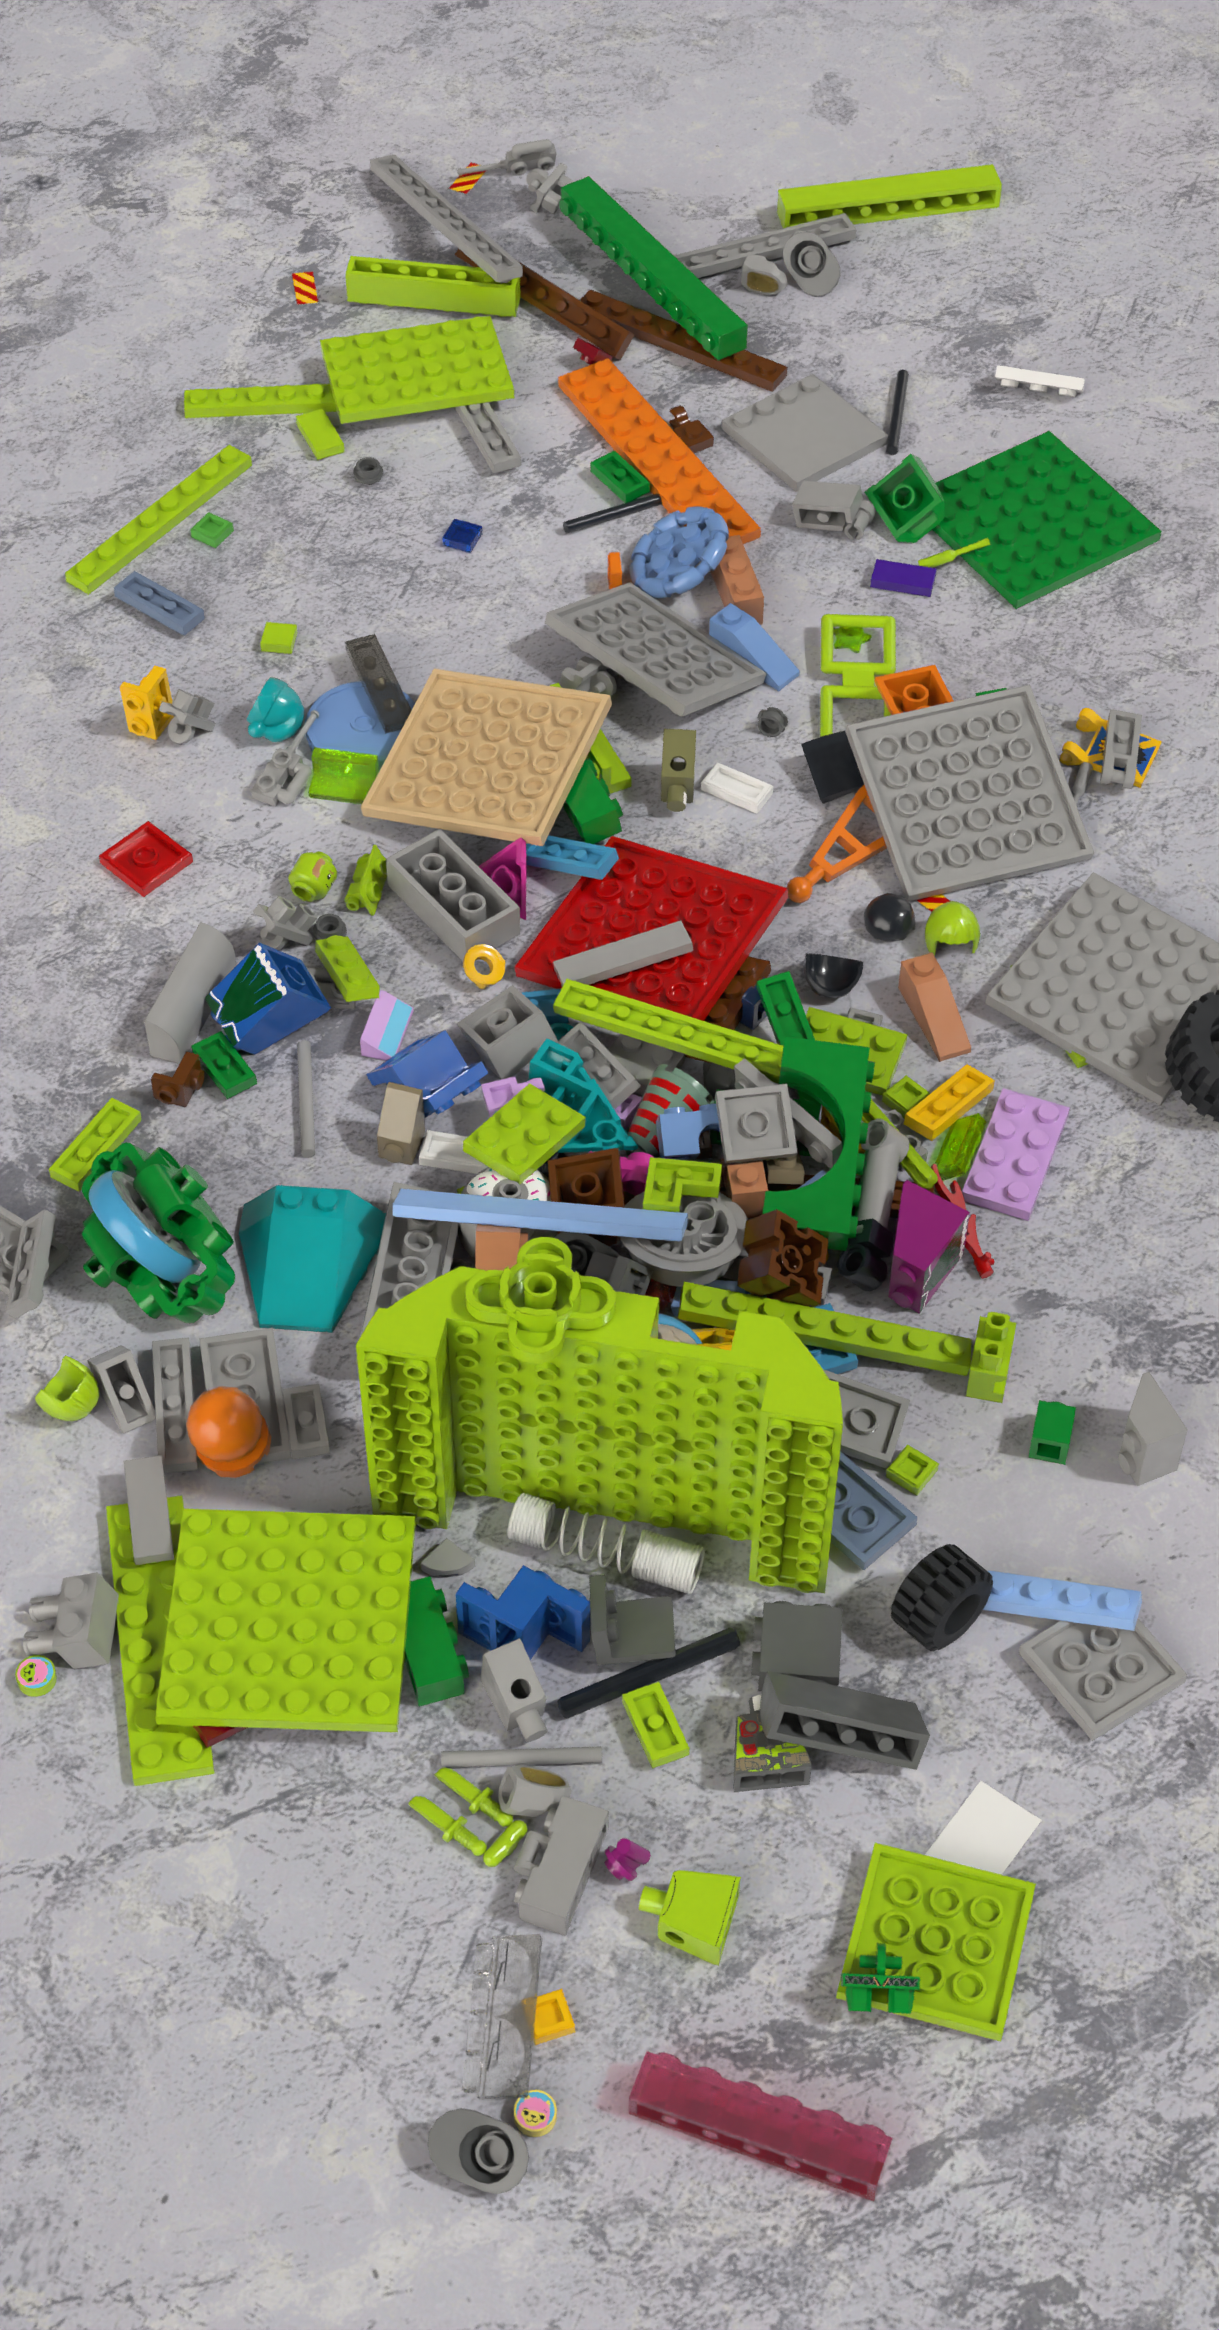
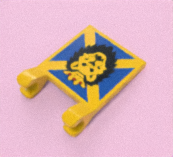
(1091, 722)

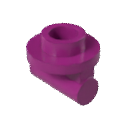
(625, 1859)

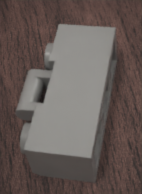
(571, 1850)

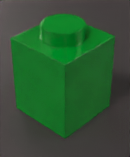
(1052, 1432)

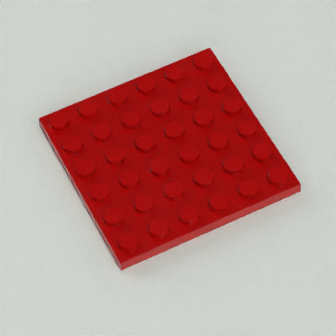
(649, 890)

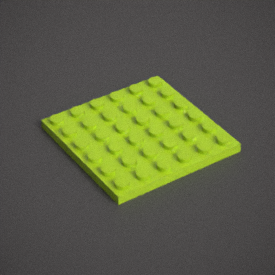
(287, 1621)

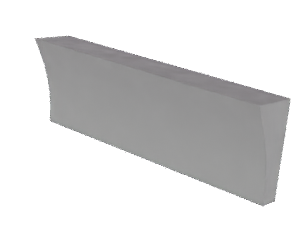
(408, 1256)

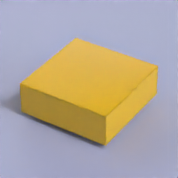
(552, 2017)

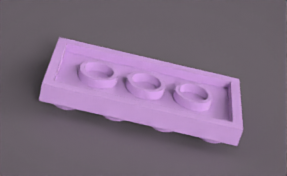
(1015, 1154)

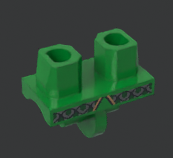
(859, 1986)

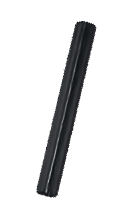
(648, 1673)

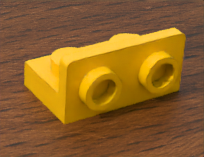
(143, 704)

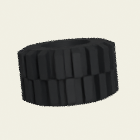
(941, 1597)

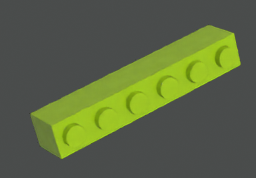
(429, 286)

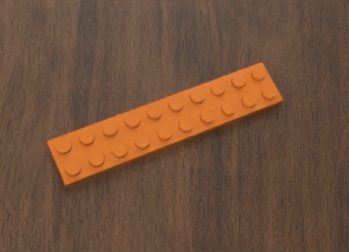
(651, 445)

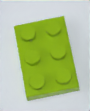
(884, 1044)
(524, 1134)

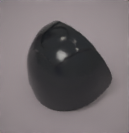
(831, 974)

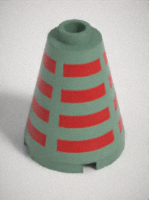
(663, 1092)

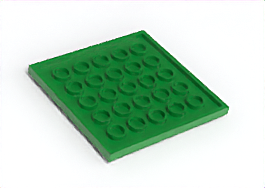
(1043, 518)

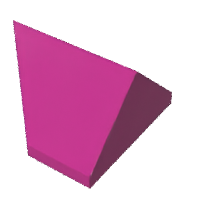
(509, 872)

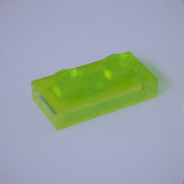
(960, 1146)

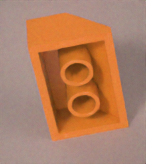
(913, 689)

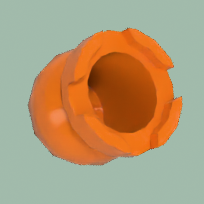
(228, 1431)

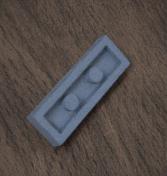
(159, 603)

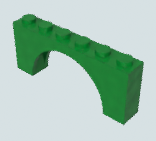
(837, 1080)

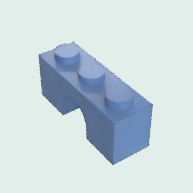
(680, 1131)

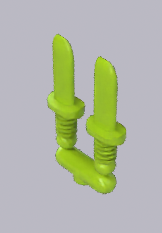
(456, 1829)

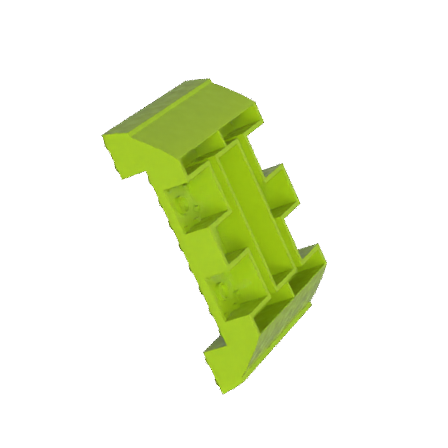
(608, 1426)

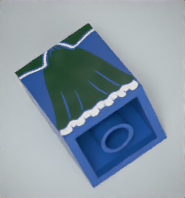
(265, 999)

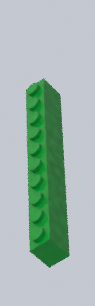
(654, 268)

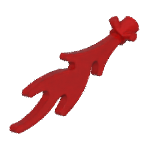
(981, 1262)

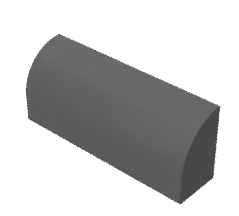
(842, 1720)

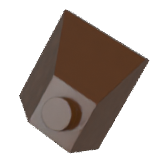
(587, 1179)

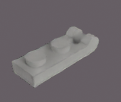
(1121, 748)

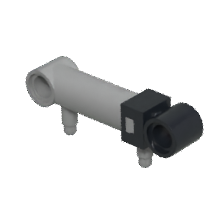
(861, 1260)

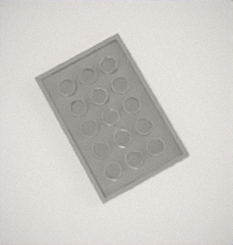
(655, 649)

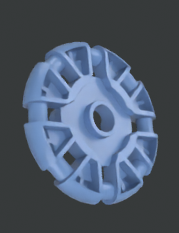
(655, 557)

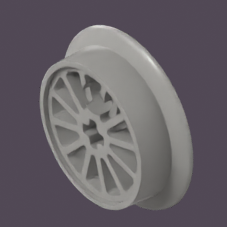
(707, 1248)

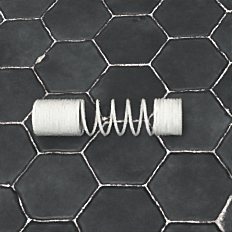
(655, 1559)

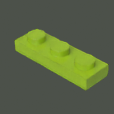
(347, 968)
(102, 1134)

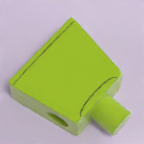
(694, 1911)

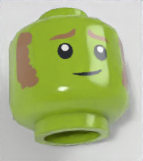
(312, 876)

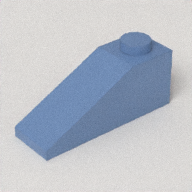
(752, 642)

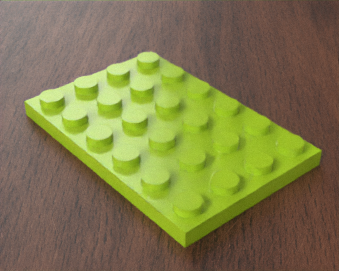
(416, 369)

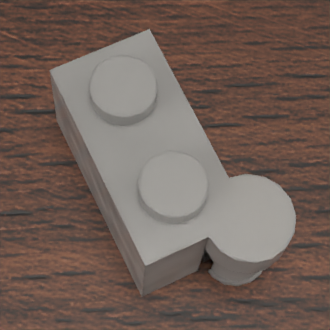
(831, 507)

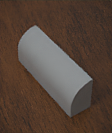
(181, 1005)

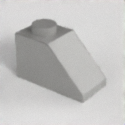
(122, 1388)

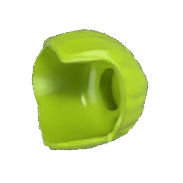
(953, 925)
(70, 1392)

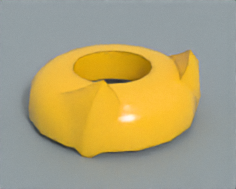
(493, 959)

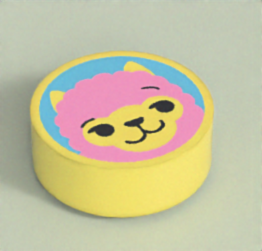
(535, 2114)

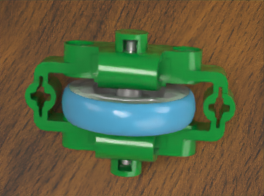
(155, 1232)

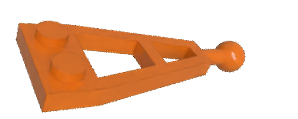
(801, 888)

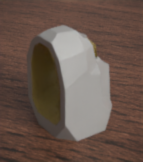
(762, 276)
(531, 1790)

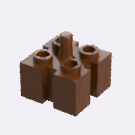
(782, 1260)

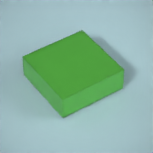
(212, 530)

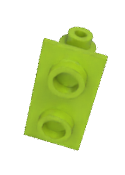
(369, 882)

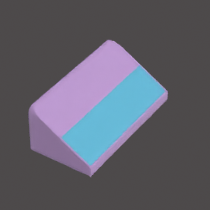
(385, 1027)

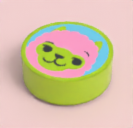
(36, 1675)

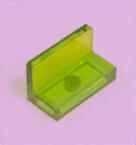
(342, 775)

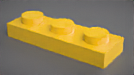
(949, 1102)

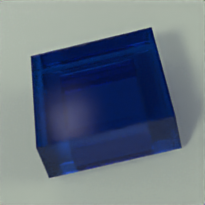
(462, 535)

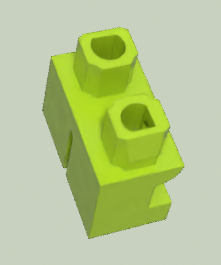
(991, 1357)

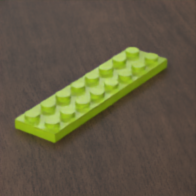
(142, 1612)

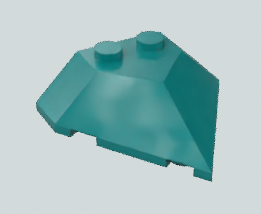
(569, 1083)

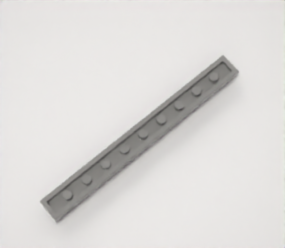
(447, 218)

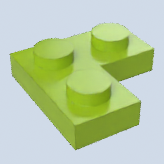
(673, 1178)

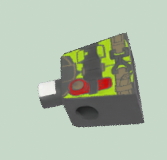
(764, 1761)

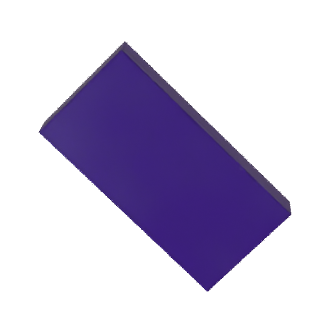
(903, 578)

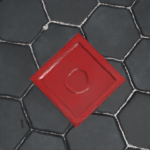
(146, 858)

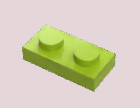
(655, 1725)

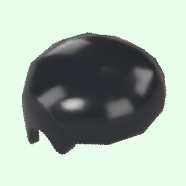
(889, 917)

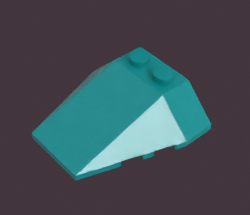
(307, 1254)

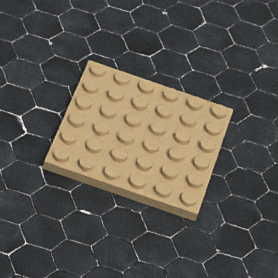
(487, 756)

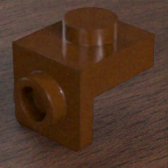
(182, 1085)

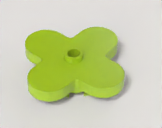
(540, 1299)

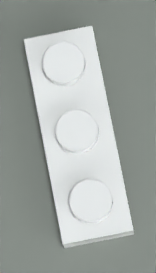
(1039, 381)

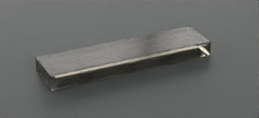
(379, 682)

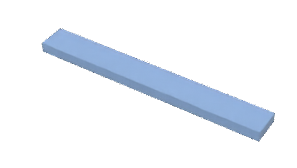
(540, 1215)

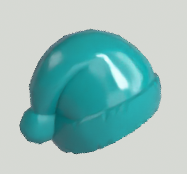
(276, 712)

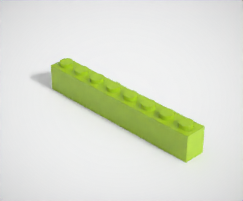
(893, 196)

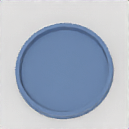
(350, 723)

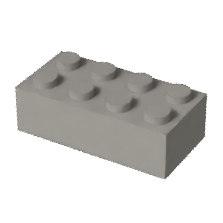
(452, 894)

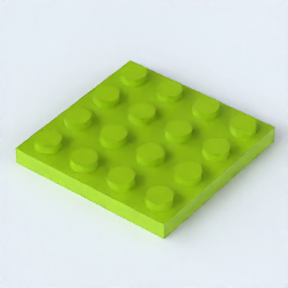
(951, 1928)

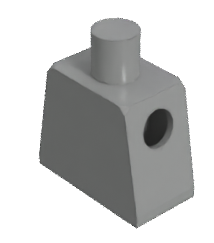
(514, 1689)

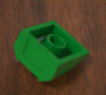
(908, 500)

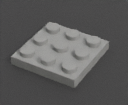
(1102, 1671)

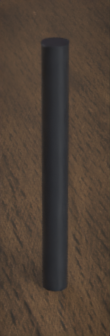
(897, 412)
(612, 513)

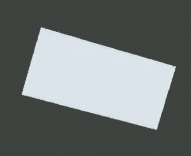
(985, 1831)

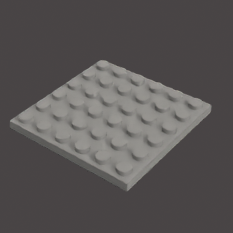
(968, 792)
(1111, 983)

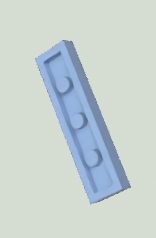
(1064, 1600)

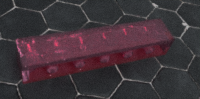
(760, 2124)

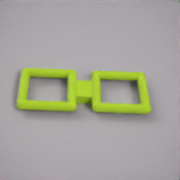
(856, 676)

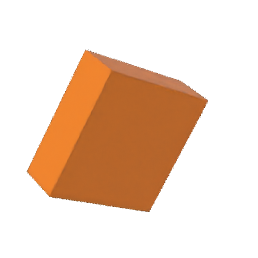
(614, 570)

